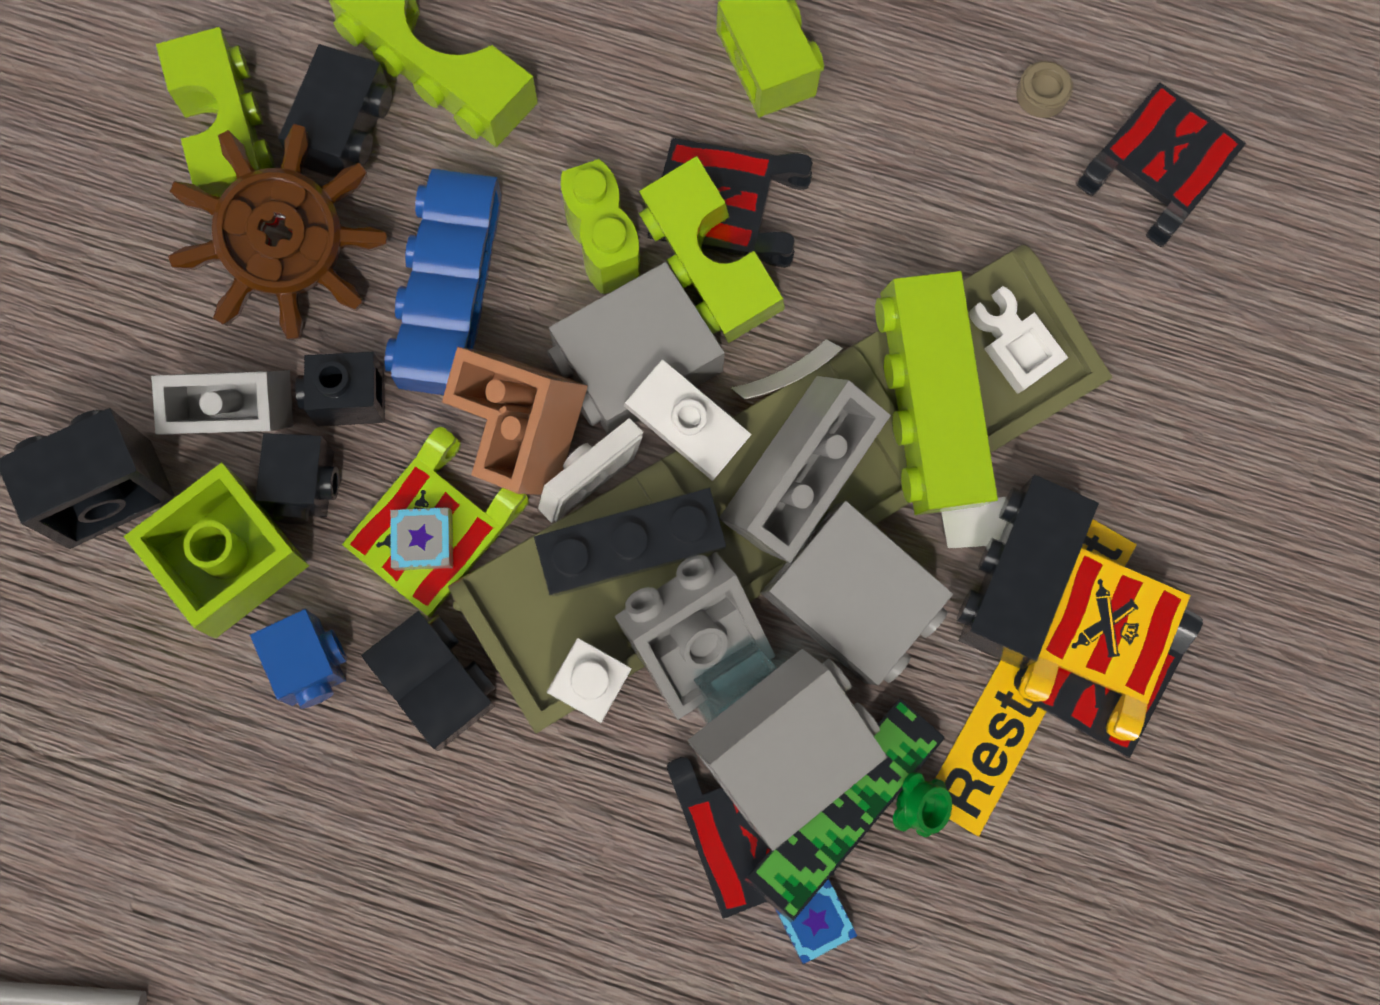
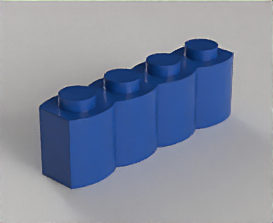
(447, 278)

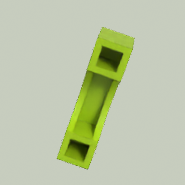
(480, 88)

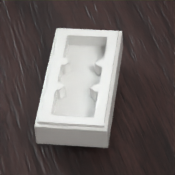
(687, 419)
(589, 469)

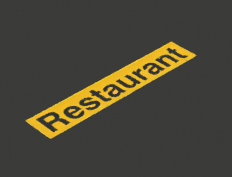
(1004, 722)

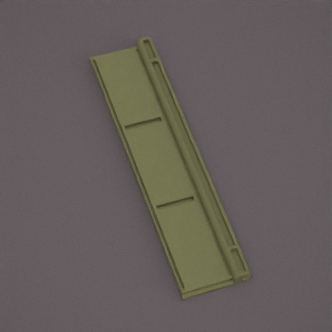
(533, 632)

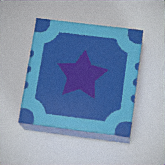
(819, 925)

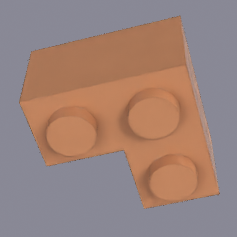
(527, 417)

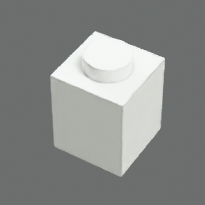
(589, 680)

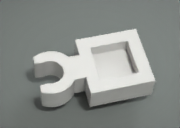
(1022, 348)

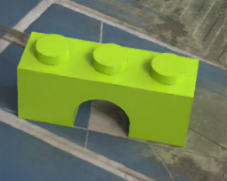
(207, 78)
(683, 211)

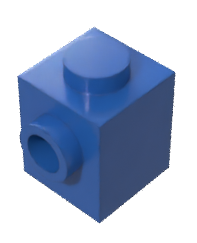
(300, 659)

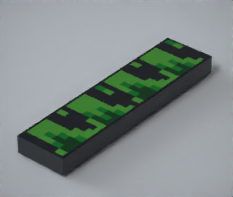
(811, 855)

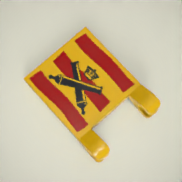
(1112, 632)

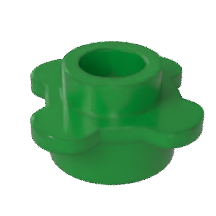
(922, 805)

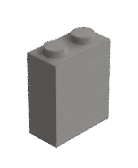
(623, 339)
(859, 595)
(790, 746)

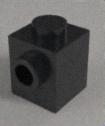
(342, 389)
(296, 477)

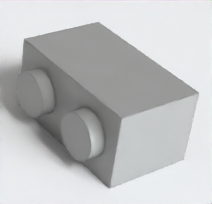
(222, 402)

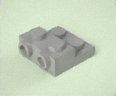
(690, 627)

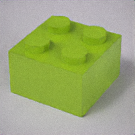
(216, 551)

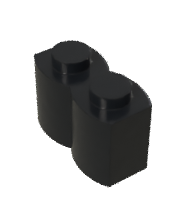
(430, 680)

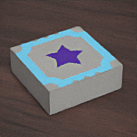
(421, 539)

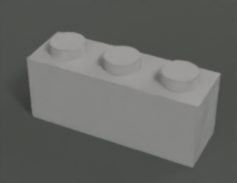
(805, 467)

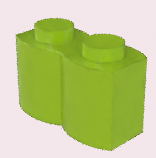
(600, 225)

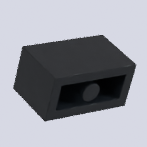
(339, 109)

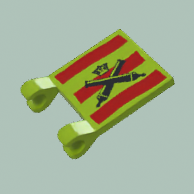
(423, 489)

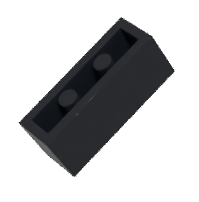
(629, 542)
(1026, 571)

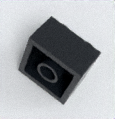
(85, 478)

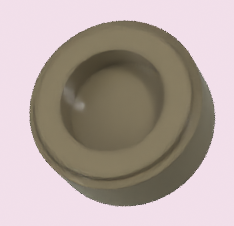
(1044, 89)

